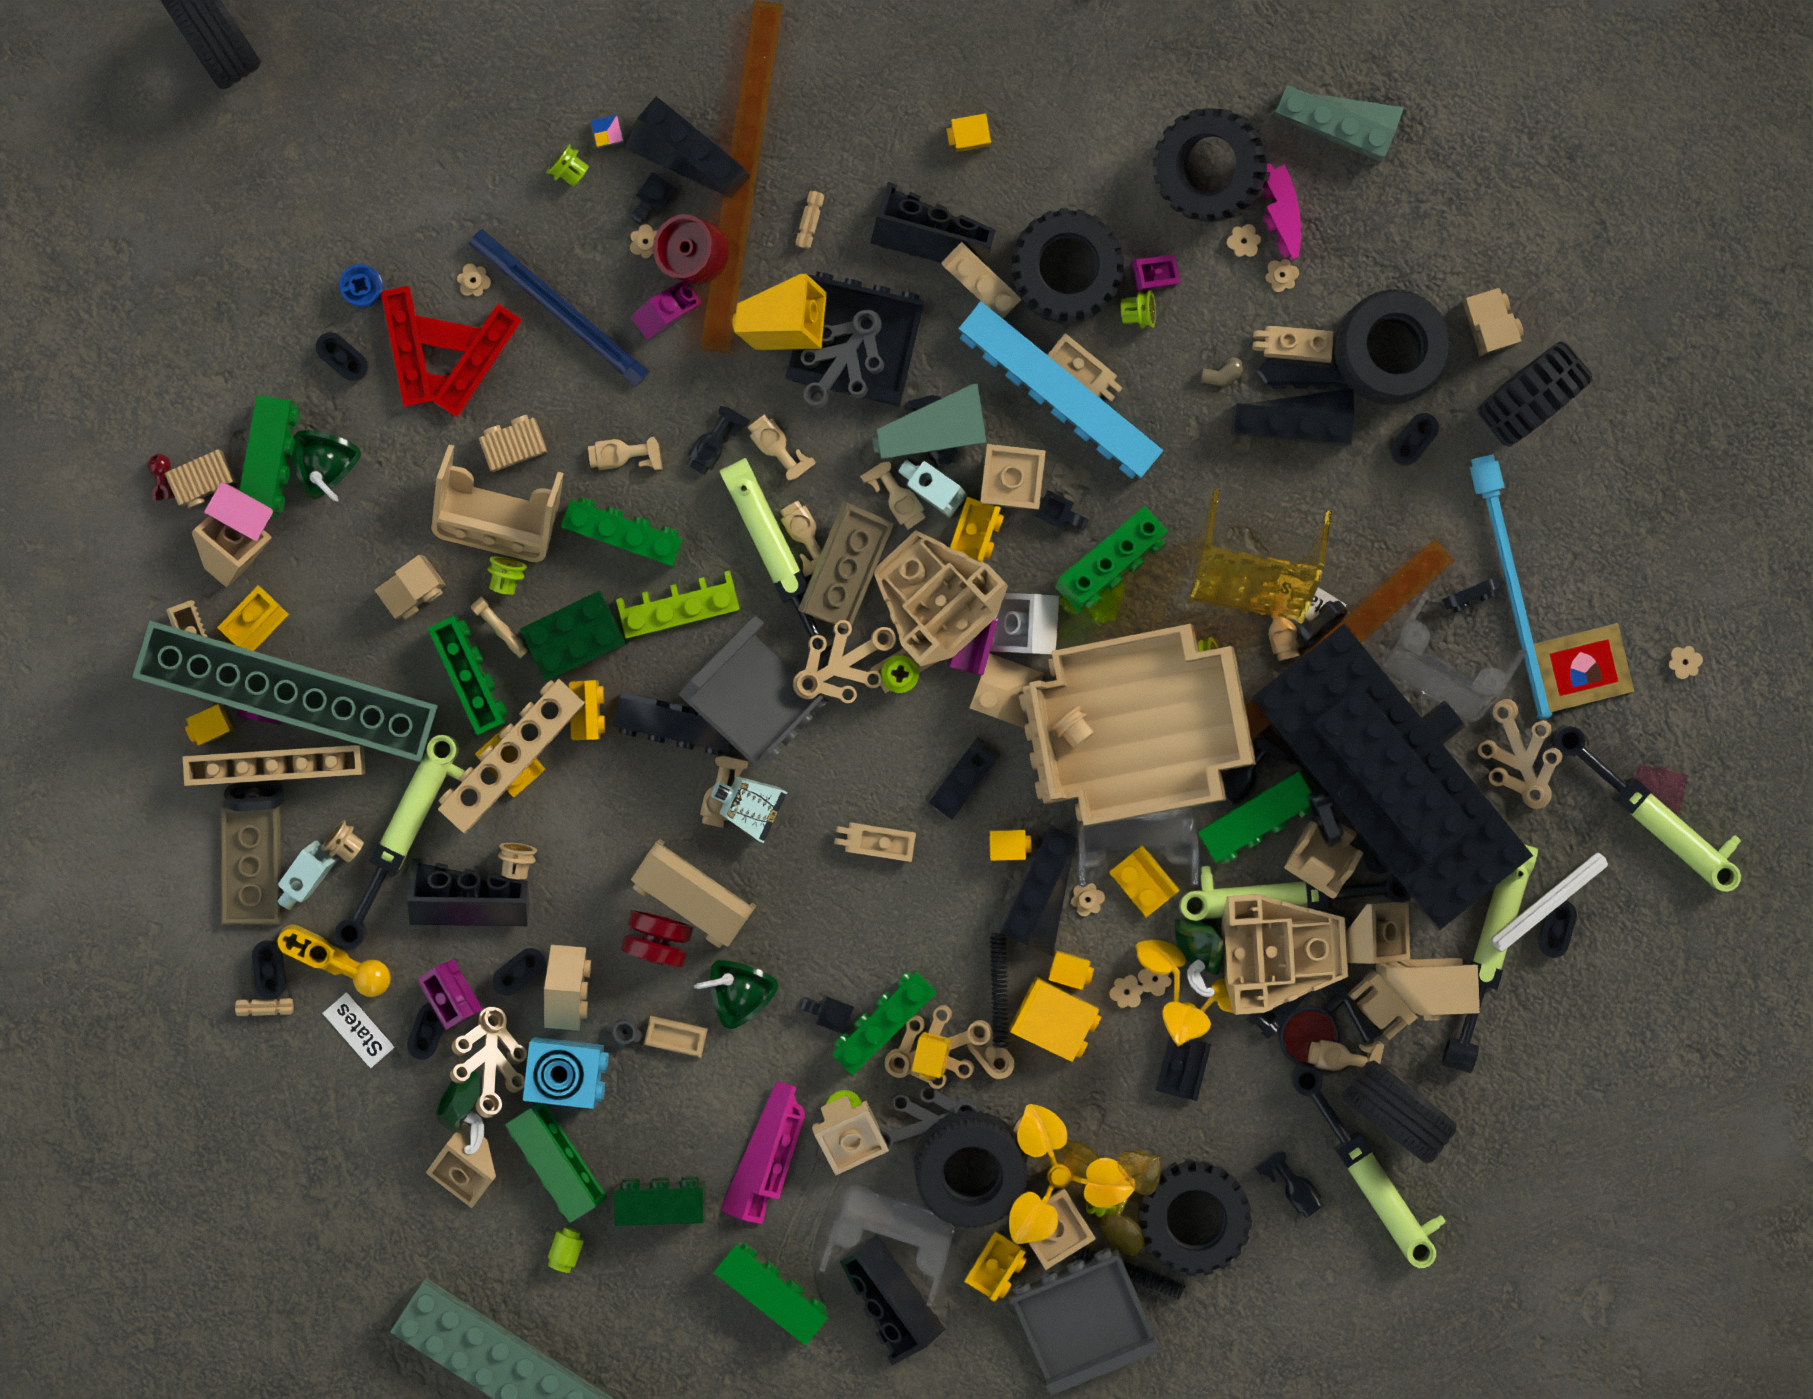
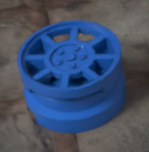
(361, 285)

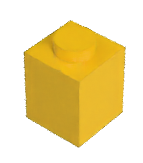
(969, 133)
(208, 725)
(1009, 844)
(1070, 970)
(931, 1056)

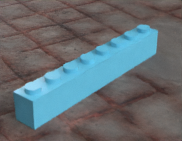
(1060, 390)

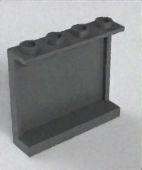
(1084, 1320)

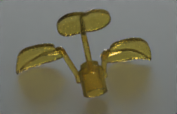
(1139, 1169)

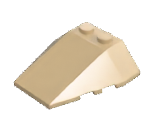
(937, 597)
(1278, 951)

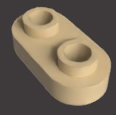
(988, 1054)

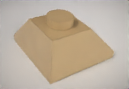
(225, 550)
(1000, 690)
(1379, 934)
(463, 1173)

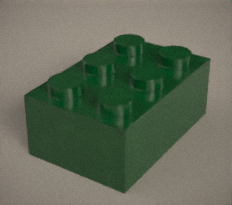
(573, 636)
(659, 1201)

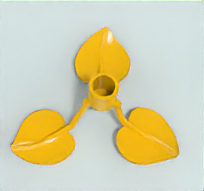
(1181, 1019)
(1041, 1133)

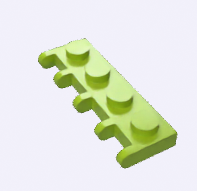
(679, 608)

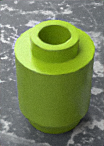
(565, 1249)

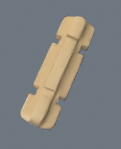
(809, 219)
(264, 1007)

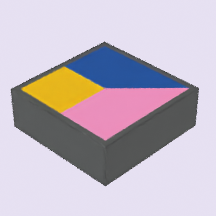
(607, 131)

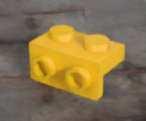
(976, 528)
(587, 722)
(995, 1266)

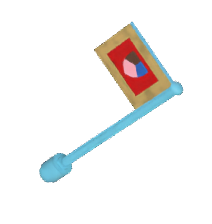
(1565, 668)

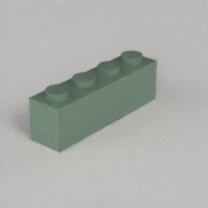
(1347, 122)

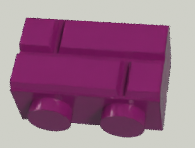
(449, 994)

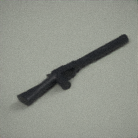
(1365, 1027)

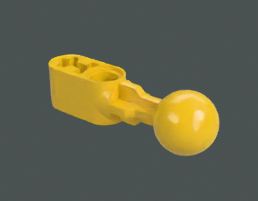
(369, 977)

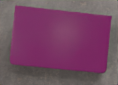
(976, 653)

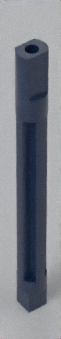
(558, 307)

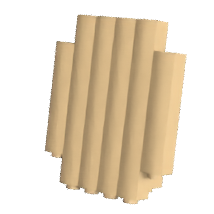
(1158, 720)

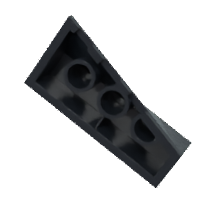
(677, 145)
(927, 230)
(1303, 418)
(669, 721)
(465, 898)
(1040, 899)
(891, 1300)

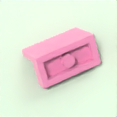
(238, 511)

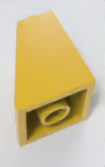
(783, 316)
(1055, 1019)

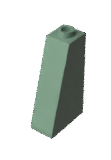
(938, 426)

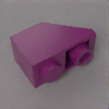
(665, 309)

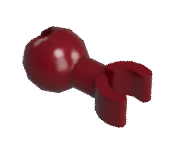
(158, 466)

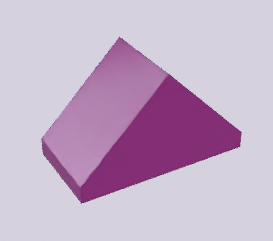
(1154, 273)

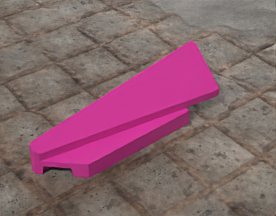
(766, 1157)

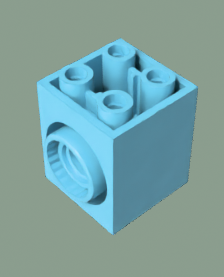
(584, 1069)

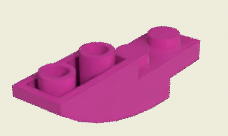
(1284, 213)

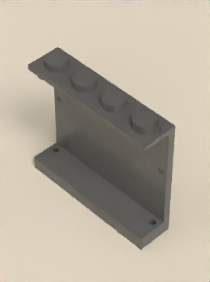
(751, 696)

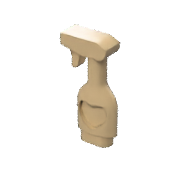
(773, 442)
(615, 453)
(901, 500)
(802, 529)
(1283, 638)
(515, 644)
(711, 806)
(1336, 1056)

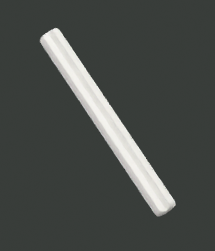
(1549, 902)

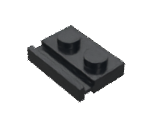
(1183, 1068)

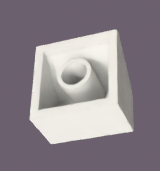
(1026, 624)

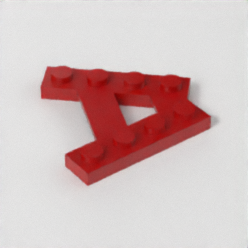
(480, 349)

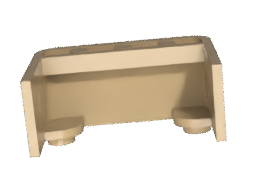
(490, 518)
(691, 894)
(1434, 985)

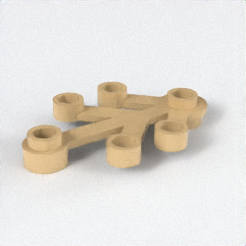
(839, 665)
(1522, 758)
(937, 1025)
(491, 1058)

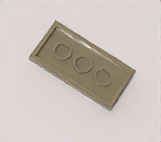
(846, 565)
(250, 866)

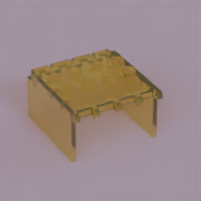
(1255, 583)

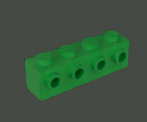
(269, 450)
(620, 532)
(1112, 559)
(467, 676)
(1256, 817)
(884, 1022)
(556, 1161)
(771, 1293)

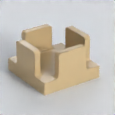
(1012, 477)
(1321, 865)
(1382, 1004)
(848, 1135)
(1070, 1235)

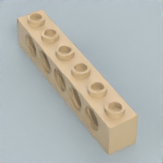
(274, 765)
(466, 816)

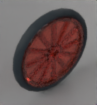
(1306, 1026)

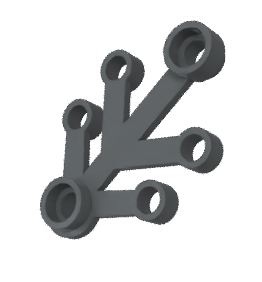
(845, 355)
(927, 1117)

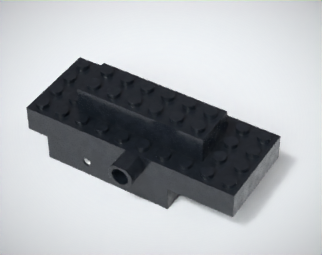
(1392, 776)

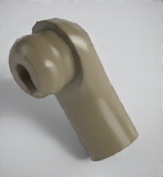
(1224, 376)

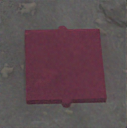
(1664, 785)

